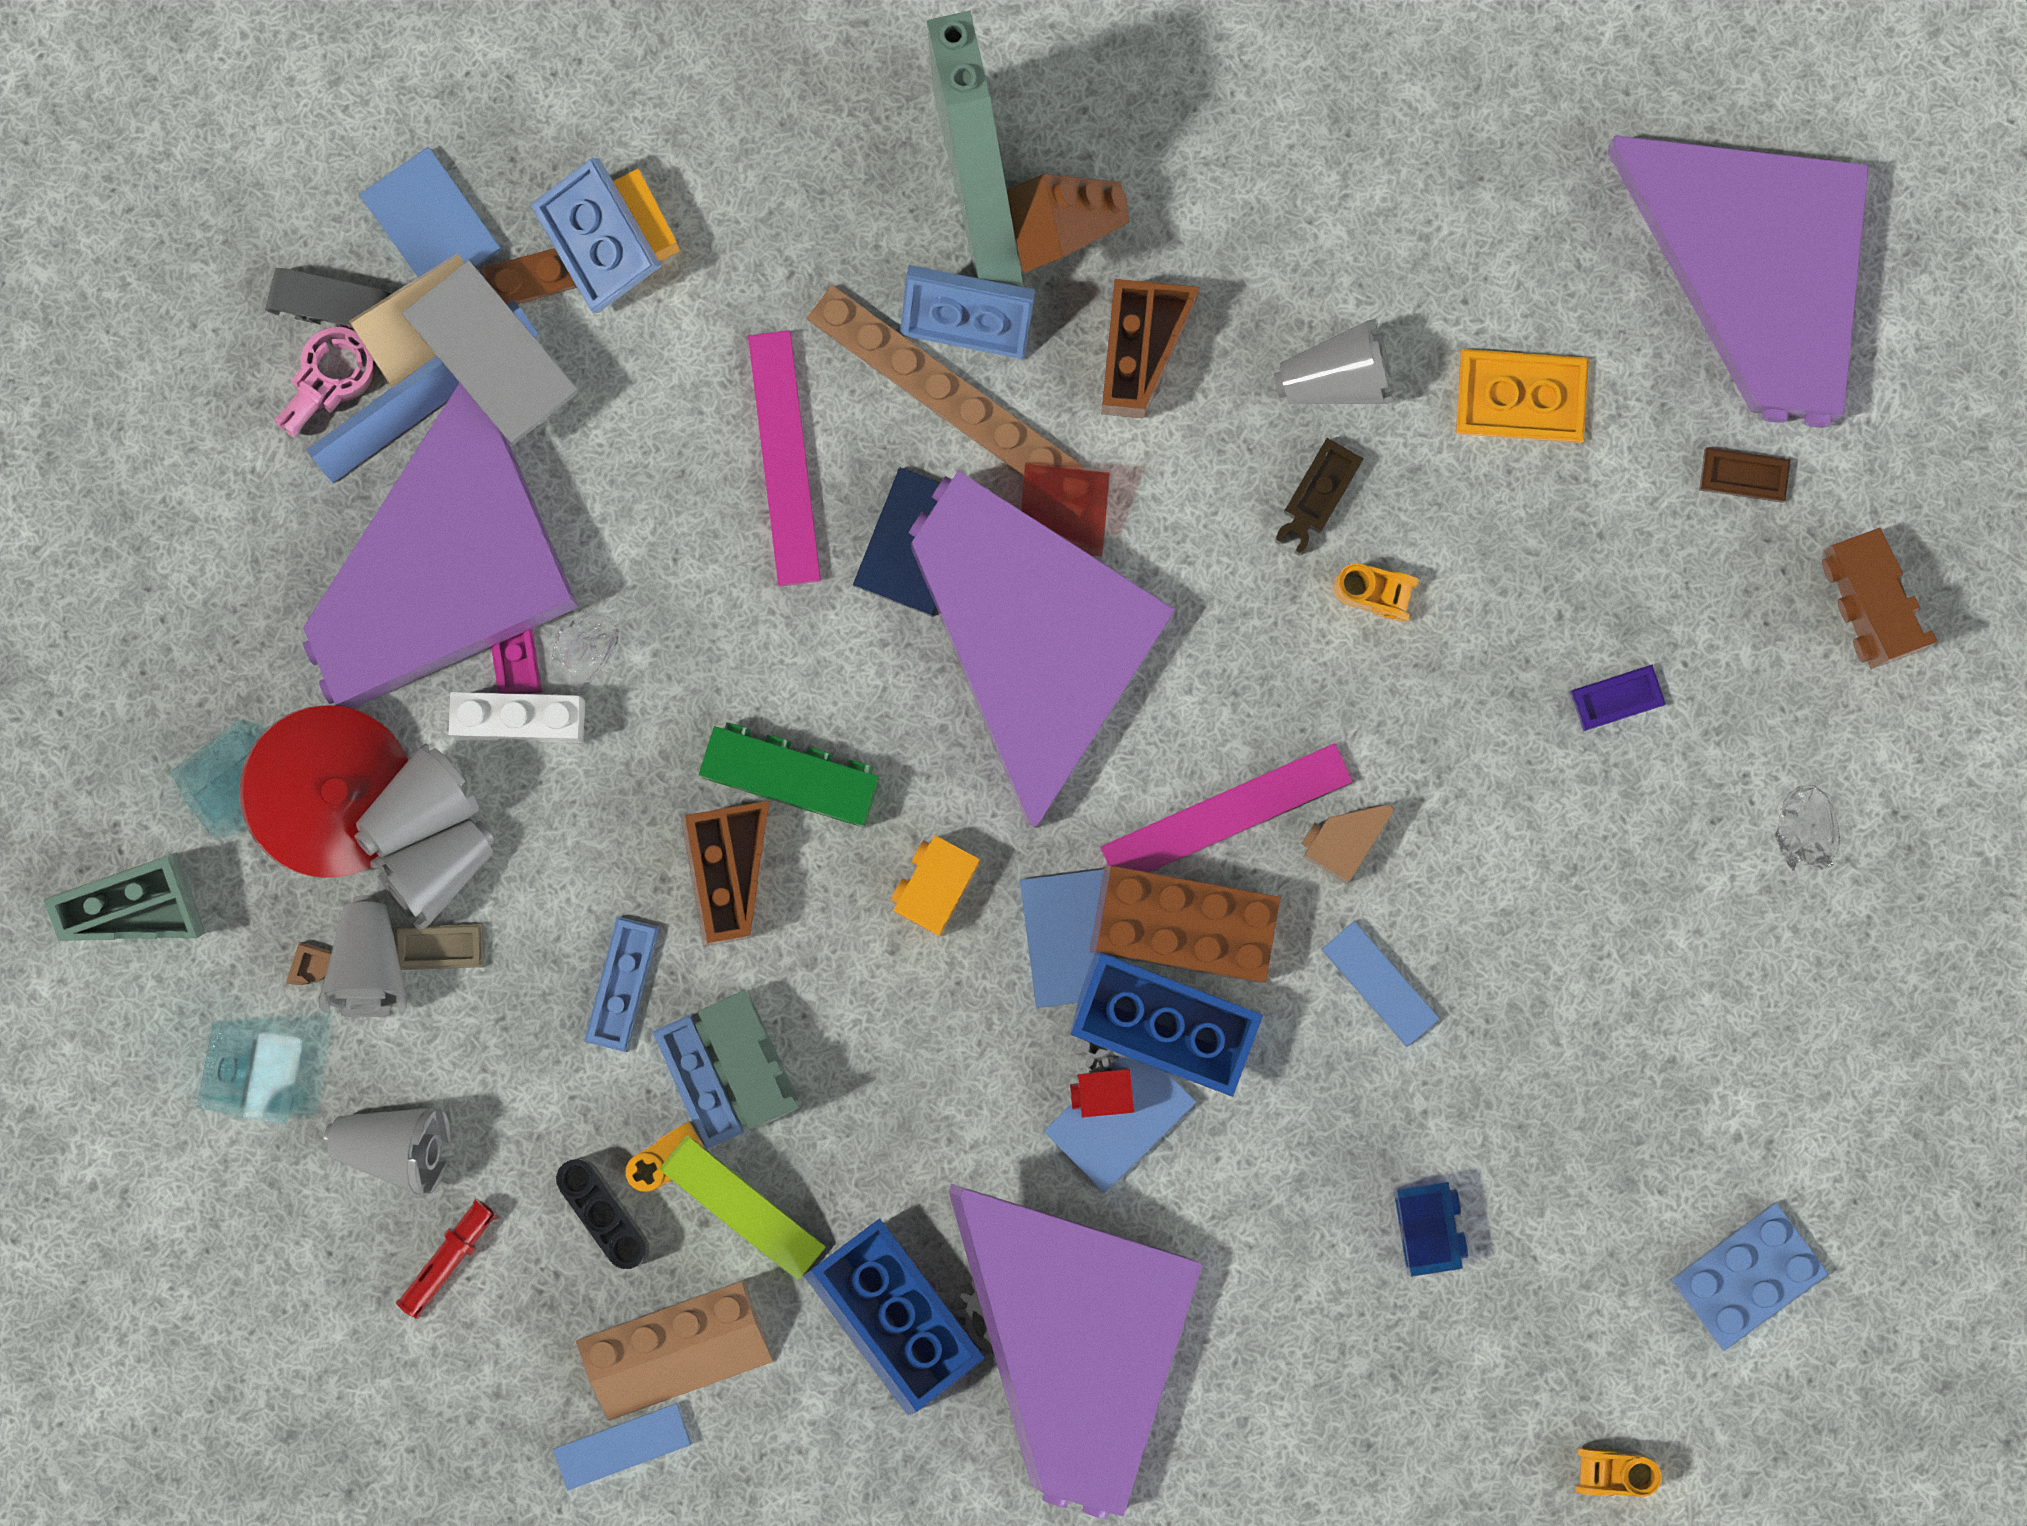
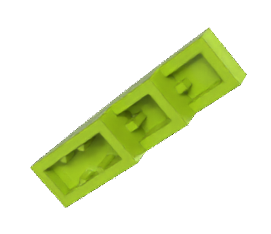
(742, 1207)

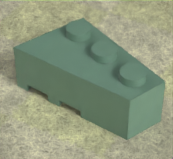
(131, 904)
(747, 1060)

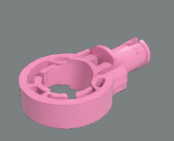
(332, 390)

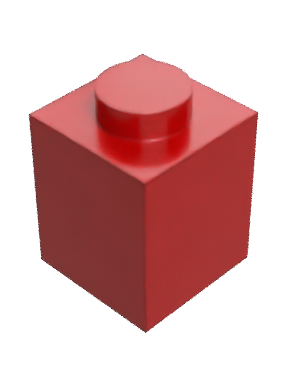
(1103, 1093)

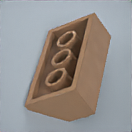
(674, 1350)

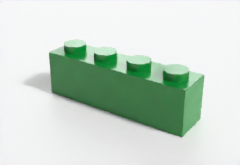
(788, 775)

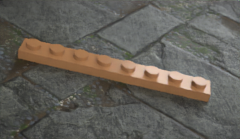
(933, 383)

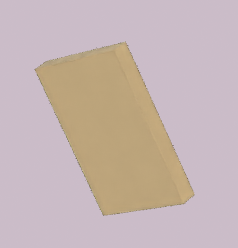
(389, 336)

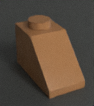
(1345, 840)

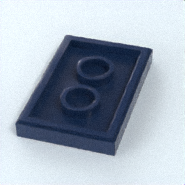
(889, 563)

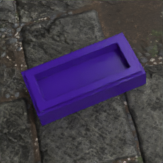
(1617, 698)

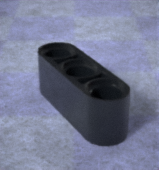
(583, 1203)

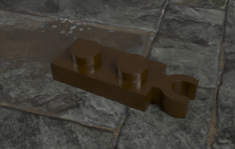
(1319, 492)

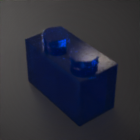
(1430, 1228)

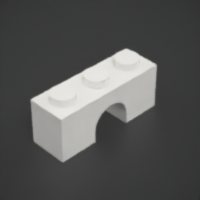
(517, 717)

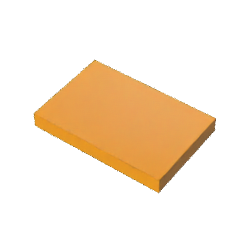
(1522, 396)

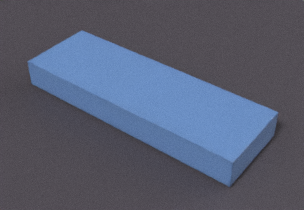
(622, 984)
(1380, 984)
(698, 1082)
(622, 1446)

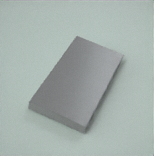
(490, 352)

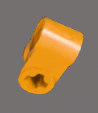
(1378, 591)
(658, 1154)
(1613, 1473)

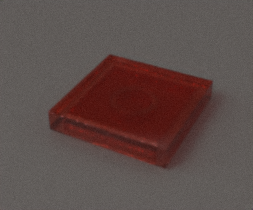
(1069, 502)

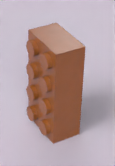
(1185, 924)

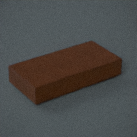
(1744, 475)

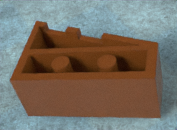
(1062, 215)
(1142, 338)
(1875, 599)
(724, 868)

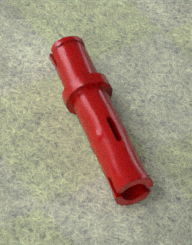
(446, 1259)

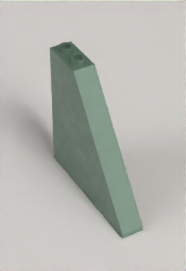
(973, 147)

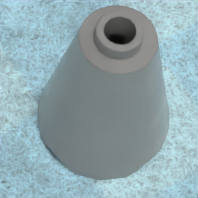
(1339, 370)
(415, 804)
(434, 869)
(364, 963)
(392, 1146)

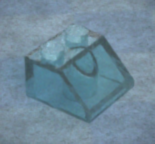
(212, 780)
(250, 1073)

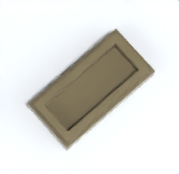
(440, 947)

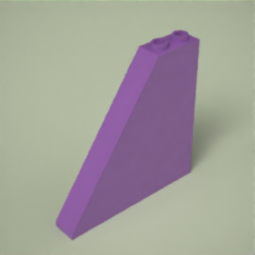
(1764, 260)
(440, 568)
(1035, 629)
(1078, 1341)

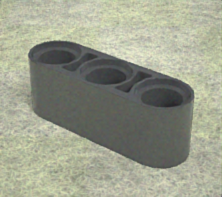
(319, 297)

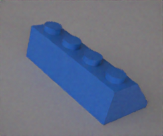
(1164, 1024)
(894, 1317)

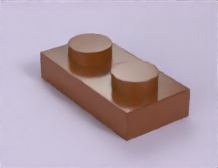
(529, 277)

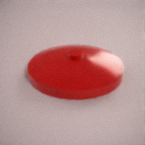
(313, 783)

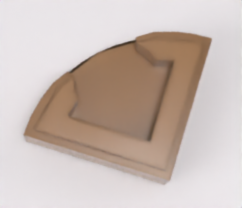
(308, 965)

